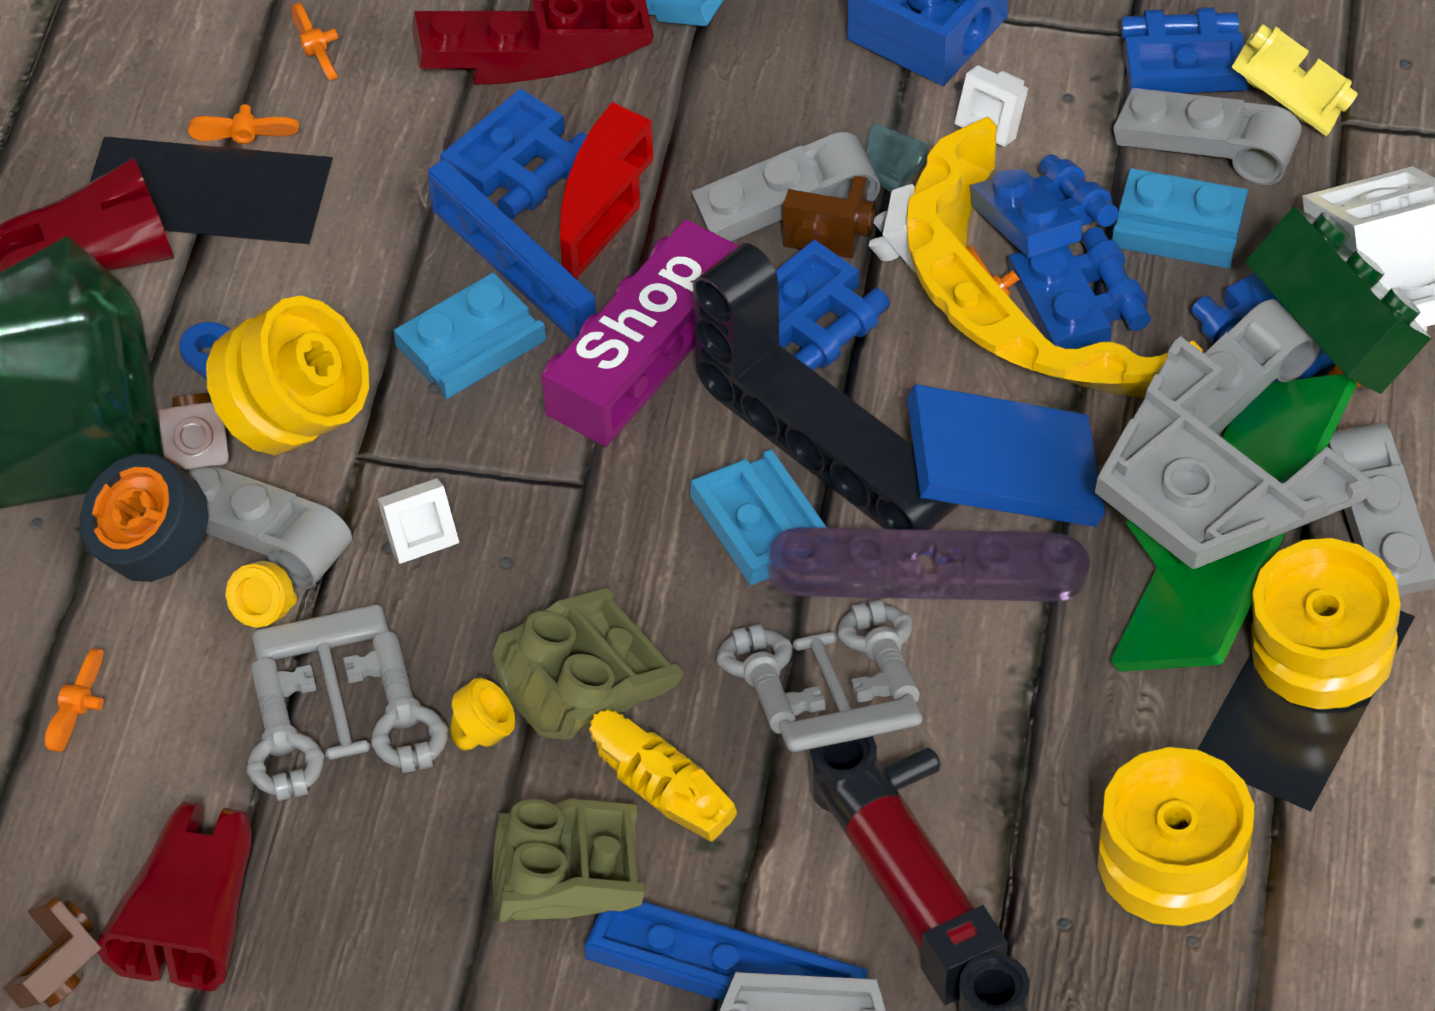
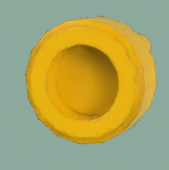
(260, 594)
(480, 715)

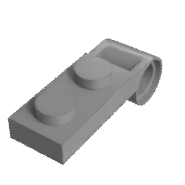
(1251, 134)
(757, 194)
(1254, 354)
(1388, 518)
(273, 522)

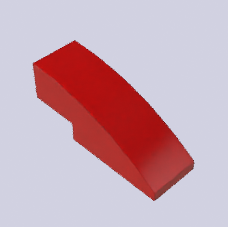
(603, 185)

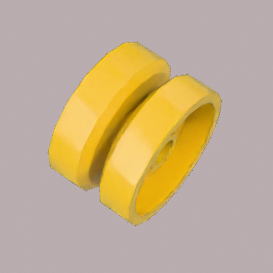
(287, 375)
(1324, 623)
(1175, 836)

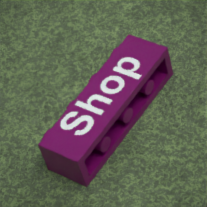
(634, 339)

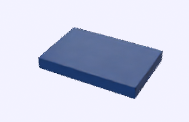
(1004, 455)

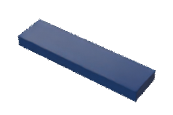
(509, 249)
(697, 952)

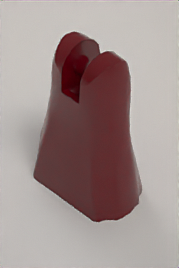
(106, 218)
(182, 903)

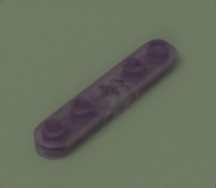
(867, 564)

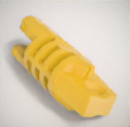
(662, 775)

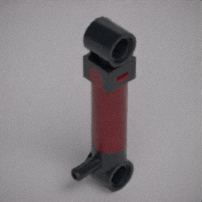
(958, 943)

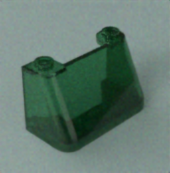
(69, 376)

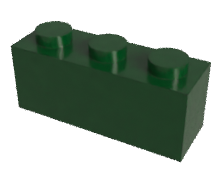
(1339, 298)

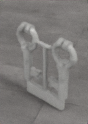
(881, 645)
(385, 662)

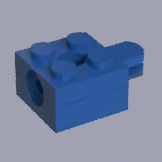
(925, 34)

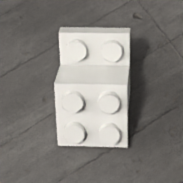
(1392, 224)

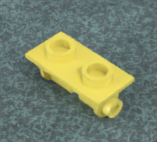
(1272, 65)

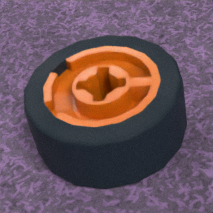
(145, 544)

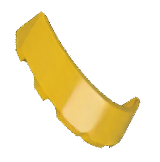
(970, 296)

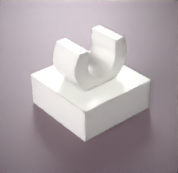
(995, 96)
(894, 228)
(418, 520)

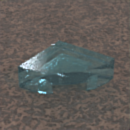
(894, 156)

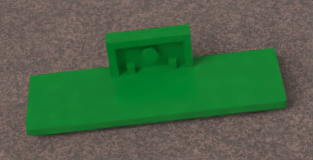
(1196, 613)

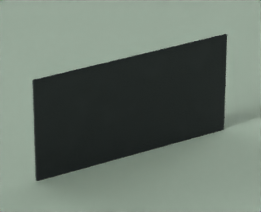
(225, 188)
(1280, 743)

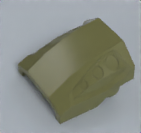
(579, 661)
(565, 860)

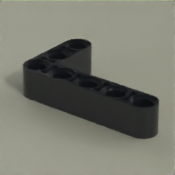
(792, 403)

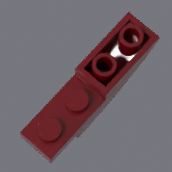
(534, 43)

